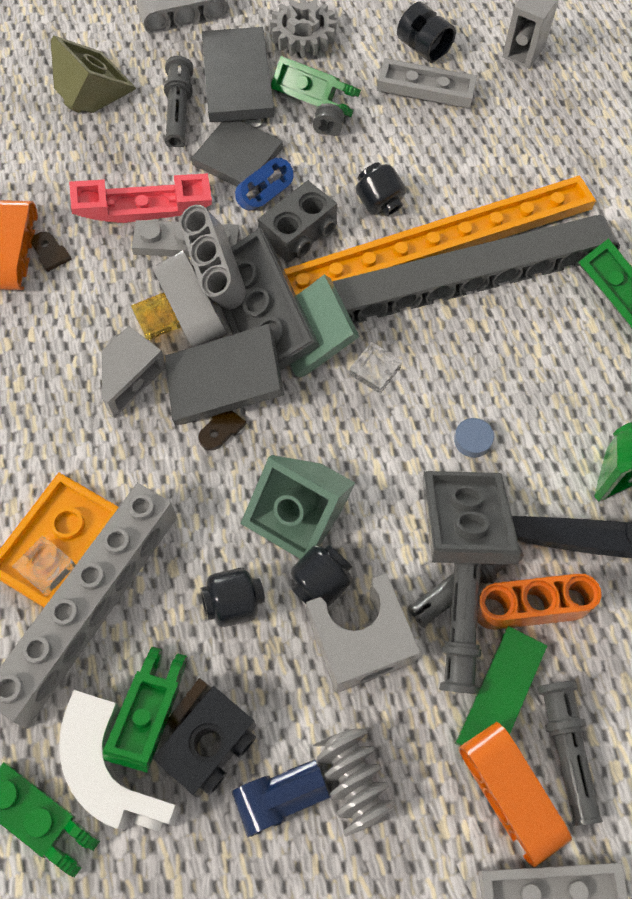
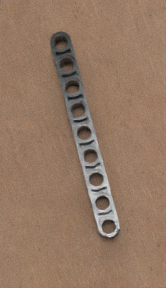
(472, 268)

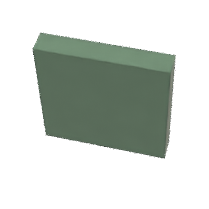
(328, 321)

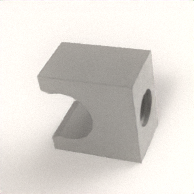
(367, 652)

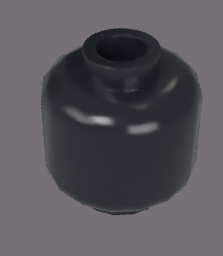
(380, 189)
(321, 574)
(232, 597)

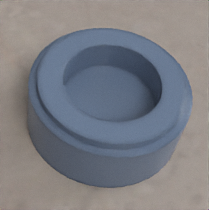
(473, 437)

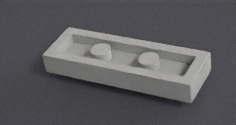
(427, 83)
(166, 238)
(555, 882)

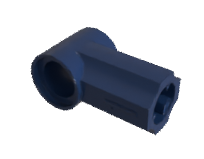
(271, 800)

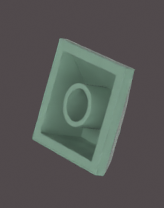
(296, 503)

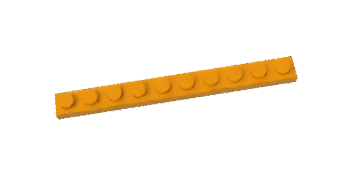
(451, 233)

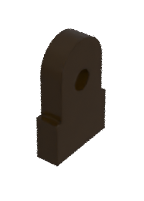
(51, 255)
(225, 425)
(189, 702)

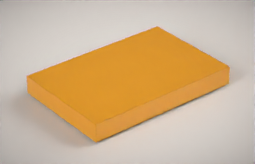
(64, 515)

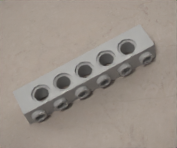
(82, 604)

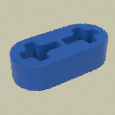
(260, 178)

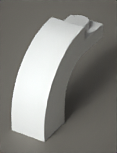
(93, 780)

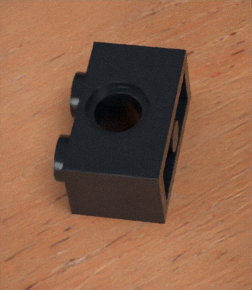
(180, 752)

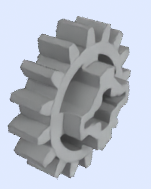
(303, 27)

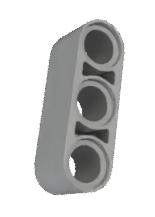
(174, 14)
(222, 268)
(188, 300)

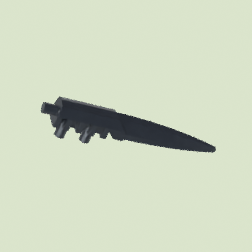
(576, 535)

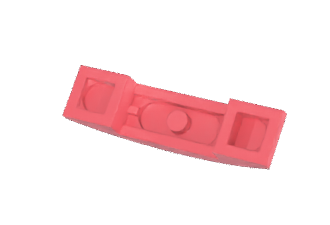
(126, 205)

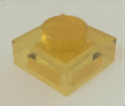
(155, 316)

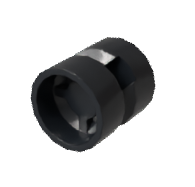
(426, 32)

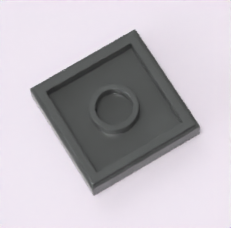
(236, 151)

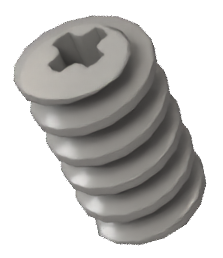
(354, 779)

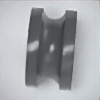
(329, 112)

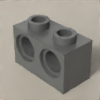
(299, 221)

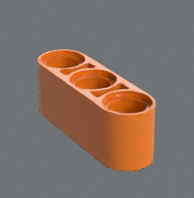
(15, 239)
(551, 590)
(515, 793)

